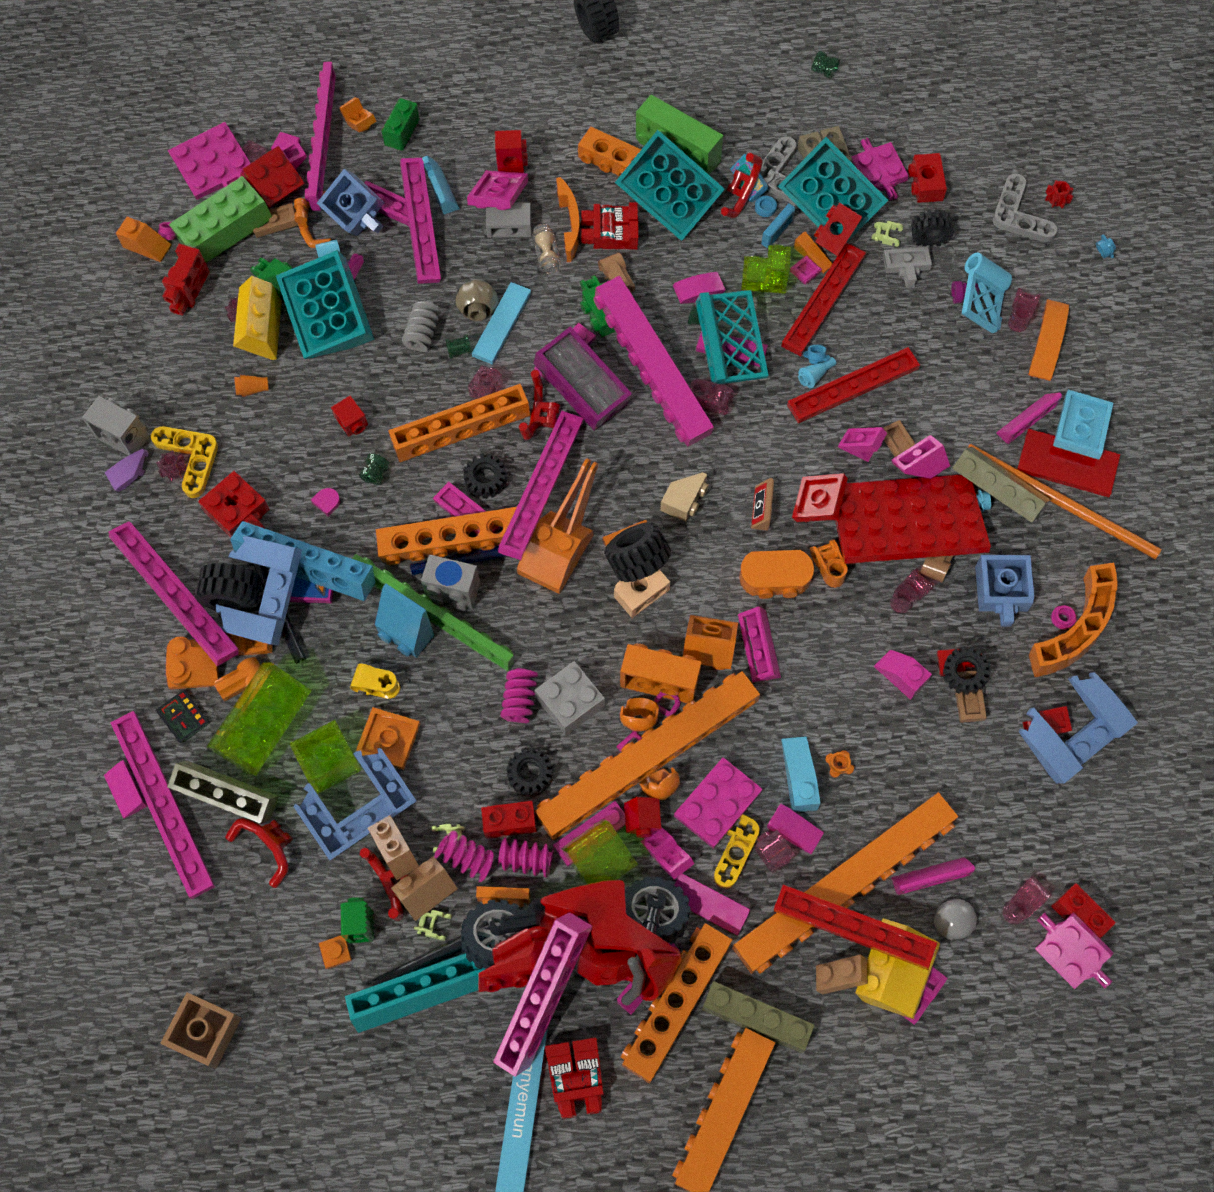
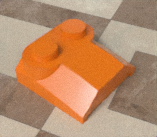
(189, 665)

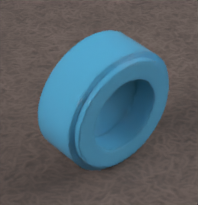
(765, 206)

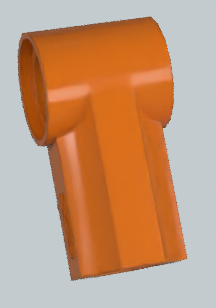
(237, 680)

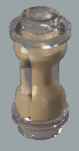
(544, 239)

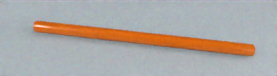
(1081, 511)

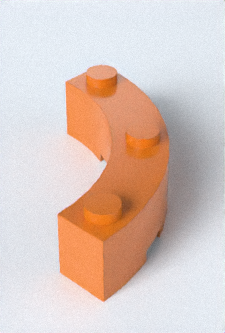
(1069, 647)

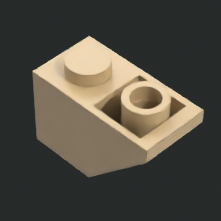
(682, 496)

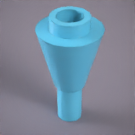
(812, 374)

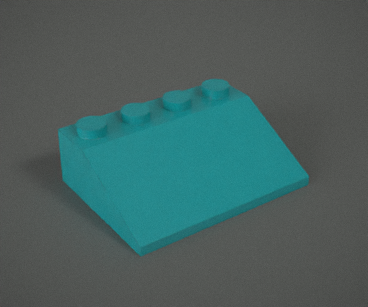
(831, 179)
(669, 185)
(324, 306)

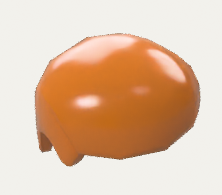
(639, 706)
(667, 784)

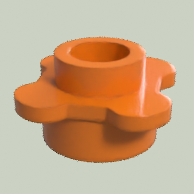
(844, 758)

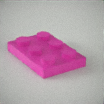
(497, 189)
(718, 802)

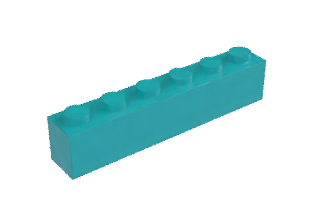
(412, 992)

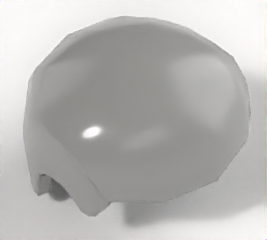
(955, 919)

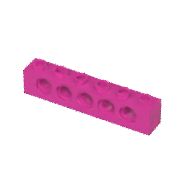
(542, 994)

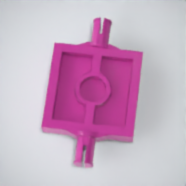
(881, 167)
(1074, 950)

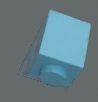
(800, 775)

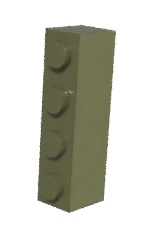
(1001, 484)
(223, 791)
(758, 1017)

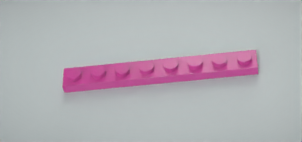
(322, 131)
(540, 486)
(173, 593)
(162, 805)

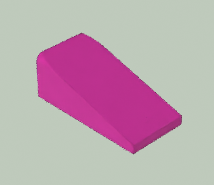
(795, 829)

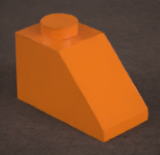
(142, 239)

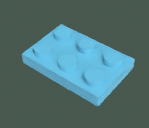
(1083, 424)

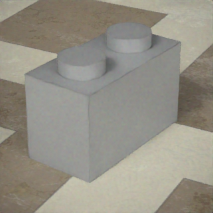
(509, 222)

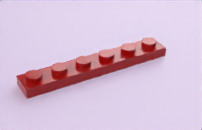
(823, 299)
(853, 385)
(855, 927)

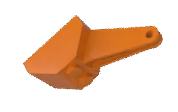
(560, 541)

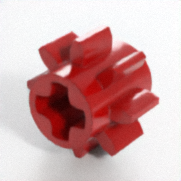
(1059, 194)

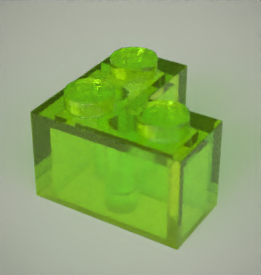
(767, 273)

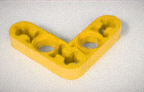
(194, 448)
(737, 840)

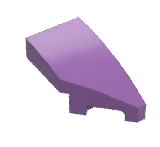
(127, 470)

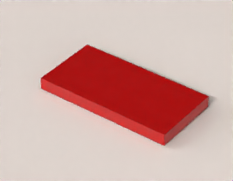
(1066, 467)

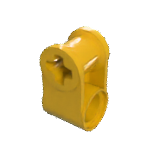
(372, 680)

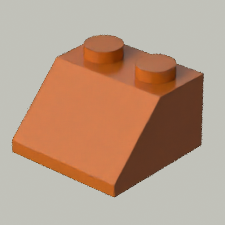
(711, 641)

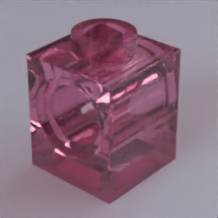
(485, 375)
(774, 851)

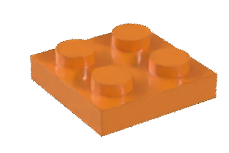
(390, 733)

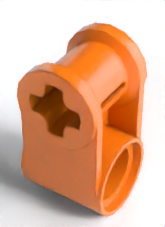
(829, 559)

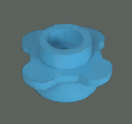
(1106, 247)
(816, 354)

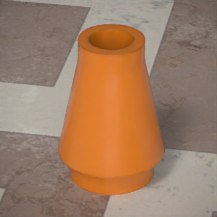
(248, 385)

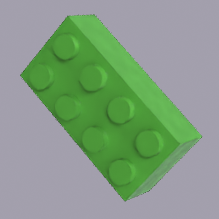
(689, 135)
(222, 219)

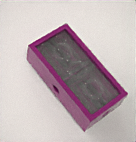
(582, 378)

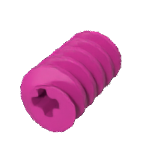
(516, 695)
(466, 854)
(525, 857)

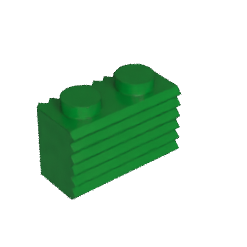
(400, 124)
(357, 921)

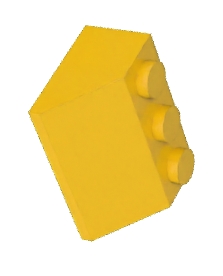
(258, 318)
(893, 982)

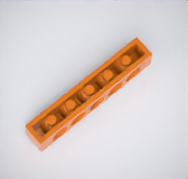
(459, 422)
(390, 537)
(647, 1066)

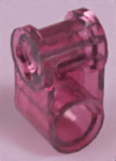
(1022, 310)
(711, 395)
(913, 589)
(1028, 899)

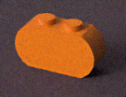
(776, 573)

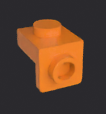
(356, 116)

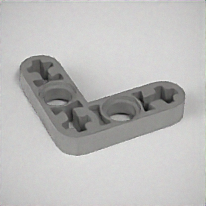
(774, 174)
(1015, 217)

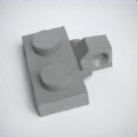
(907, 263)

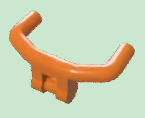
(301, 218)

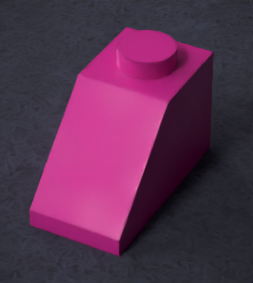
(923, 459)
(903, 672)

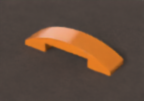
(567, 199)
(1049, 340)

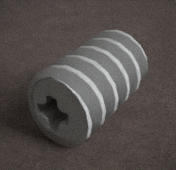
(421, 326)

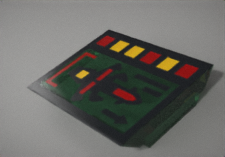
(182, 716)

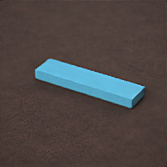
(501, 323)

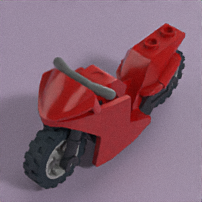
(616, 949)

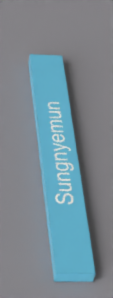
(520, 1125)

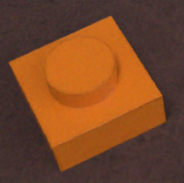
(335, 952)

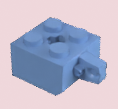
(355, 215)
(1006, 598)

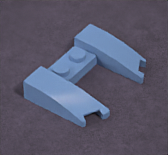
(269, 622)
(1065, 759)
(339, 836)

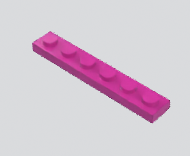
(420, 220)

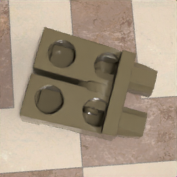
(837, 139)

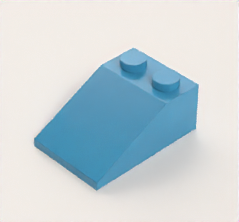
(402, 622)

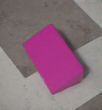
(125, 789)

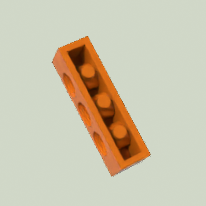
(606, 151)

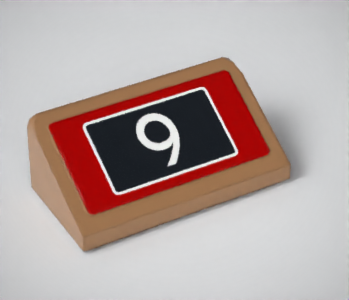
(762, 505)

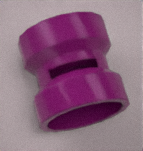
(958, 291)

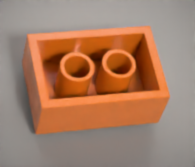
(659, 672)

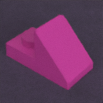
(862, 441)

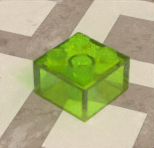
(325, 756)
(599, 854)

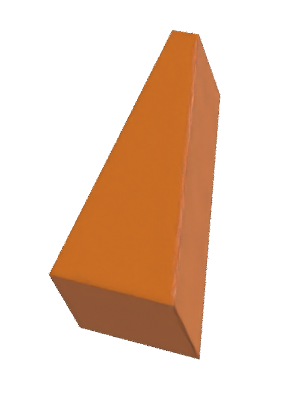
(807, 247)

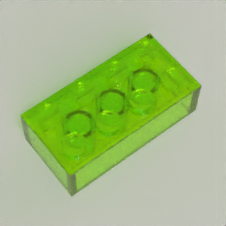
(259, 718)

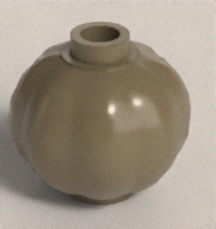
(476, 295)

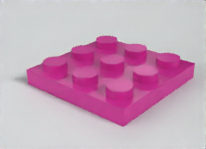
(209, 159)

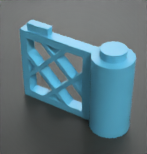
(989, 279)

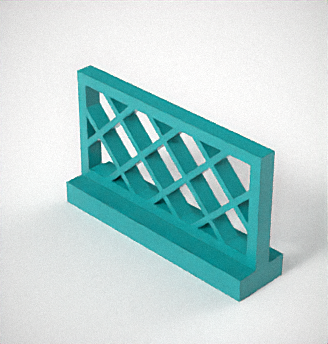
(712, 341)

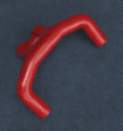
(745, 191)
(527, 431)
(272, 837)
(396, 911)

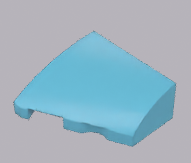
(440, 185)

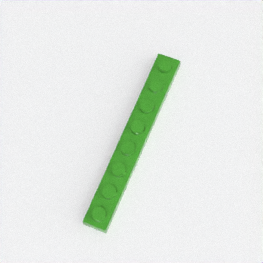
(445, 620)

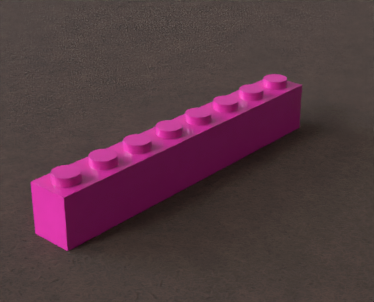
(653, 361)

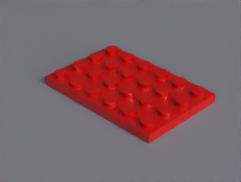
(910, 519)

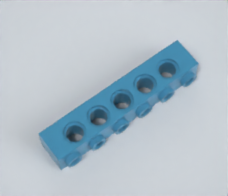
(317, 564)

